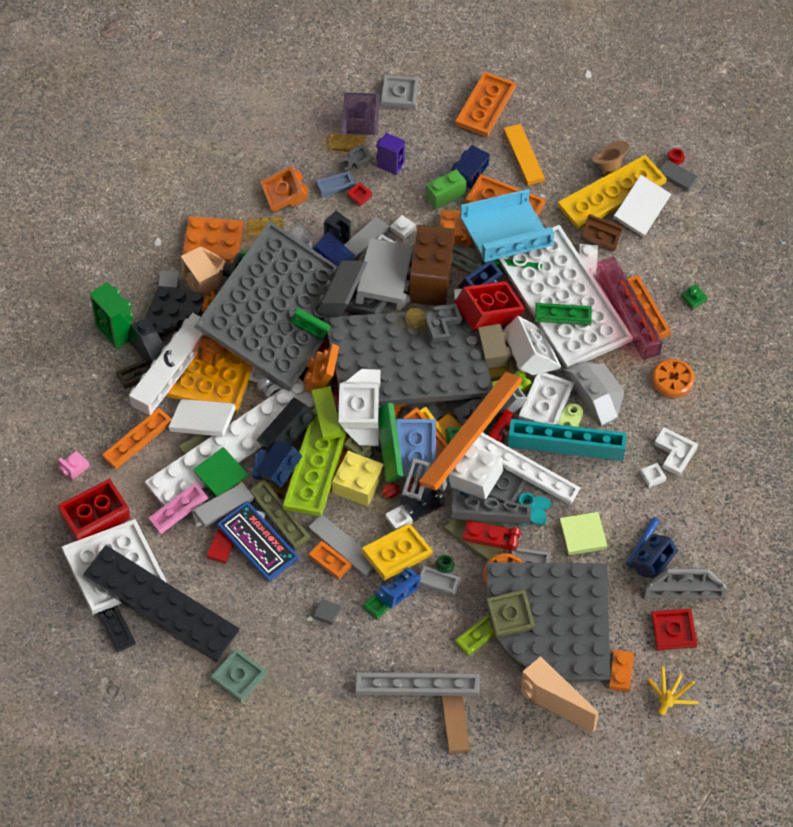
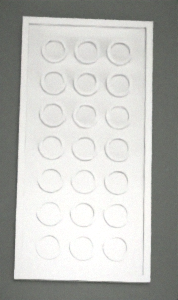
(567, 282)

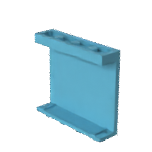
(505, 226)

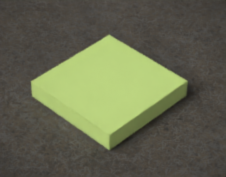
(583, 533)

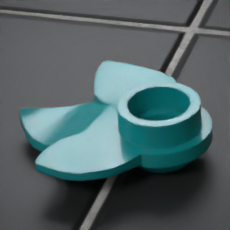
(538, 505)

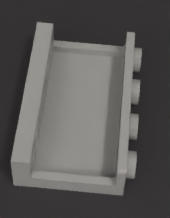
(386, 272)

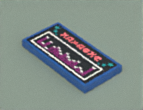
(257, 541)

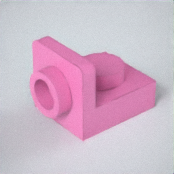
(73, 465)

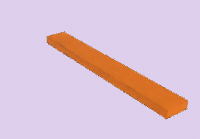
(470, 431)

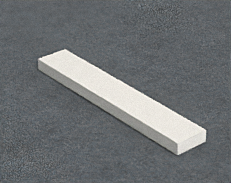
(529, 469)

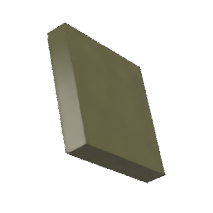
(510, 613)

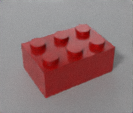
(489, 304)
(94, 510)

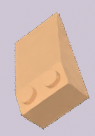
(555, 694)

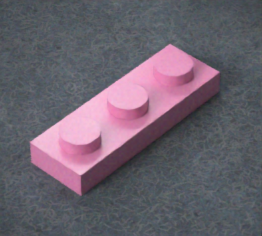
(178, 508)

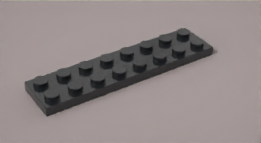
(161, 603)

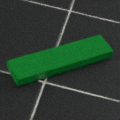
(389, 442)

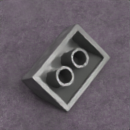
(340, 288)

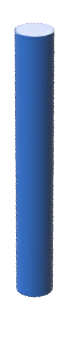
(648, 532)

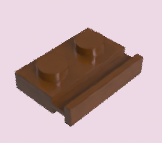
(601, 233)

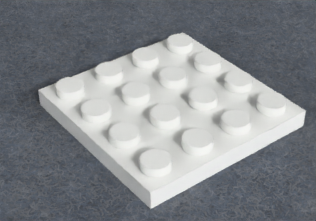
(126, 540)

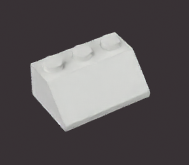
(530, 347)

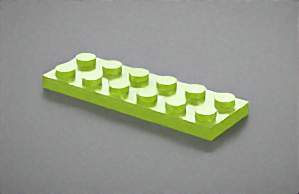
(314, 472)

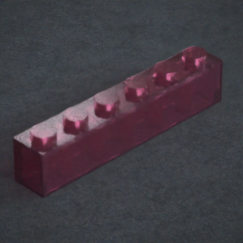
(629, 308)

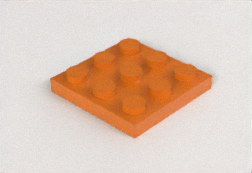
(215, 235)

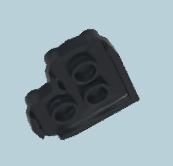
(172, 307)

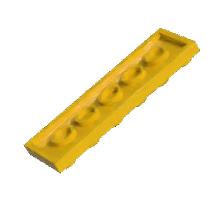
(608, 192)

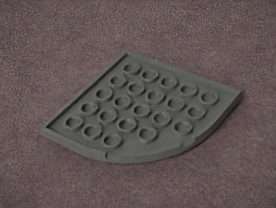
(568, 616)

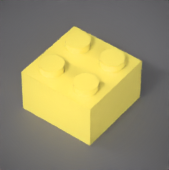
(357, 478)

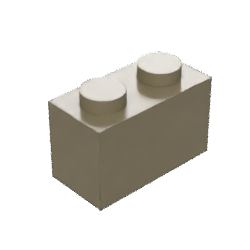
(494, 346)

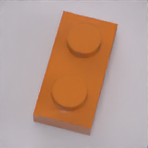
(330, 560)
(621, 670)

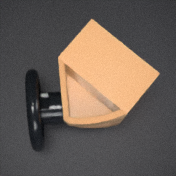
(206, 270)

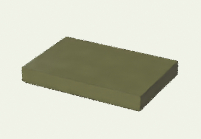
(456, 529)

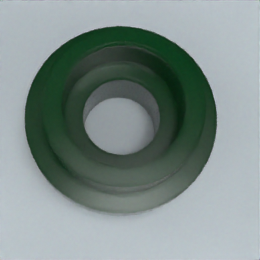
(444, 564)

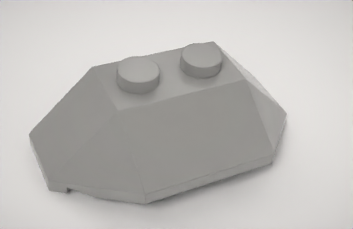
(596, 389)
(685, 584)

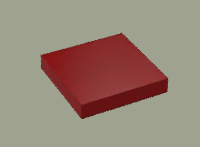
(673, 629)

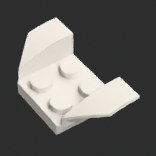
(360, 406)

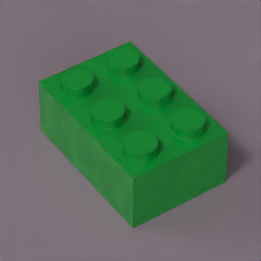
(111, 314)

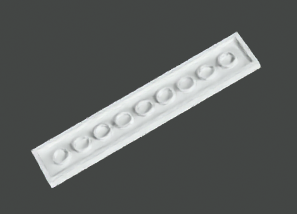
(237, 440)

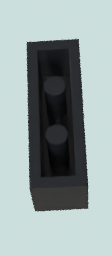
(287, 424)

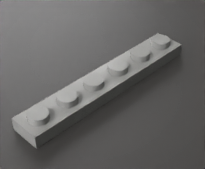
(418, 684)

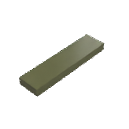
(281, 518)

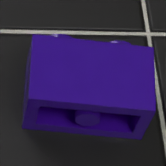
(390, 153)

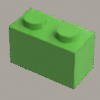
(446, 189)

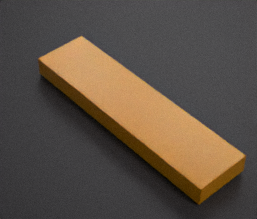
(524, 154)

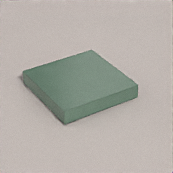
(238, 675)

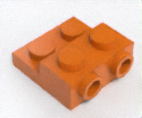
(285, 189)
(452, 219)
(320, 369)

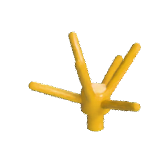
(667, 698)

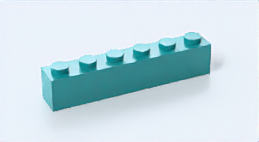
(567, 440)

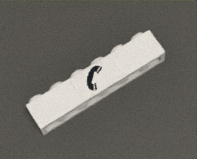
(168, 367)

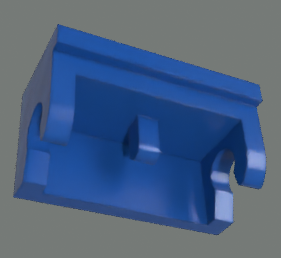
(399, 588)

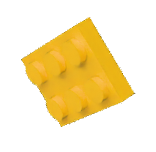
(396, 551)

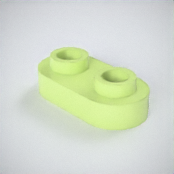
(569, 418)

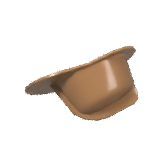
(611, 156)

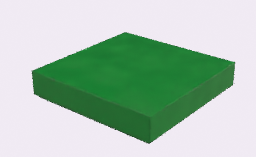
(220, 472)

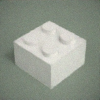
(476, 472)

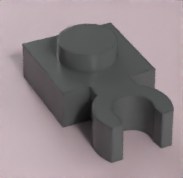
(358, 156)

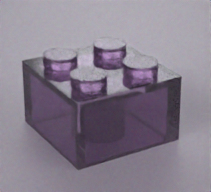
(361, 113)

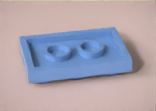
(416, 441)

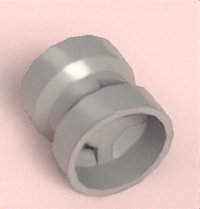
(268, 387)

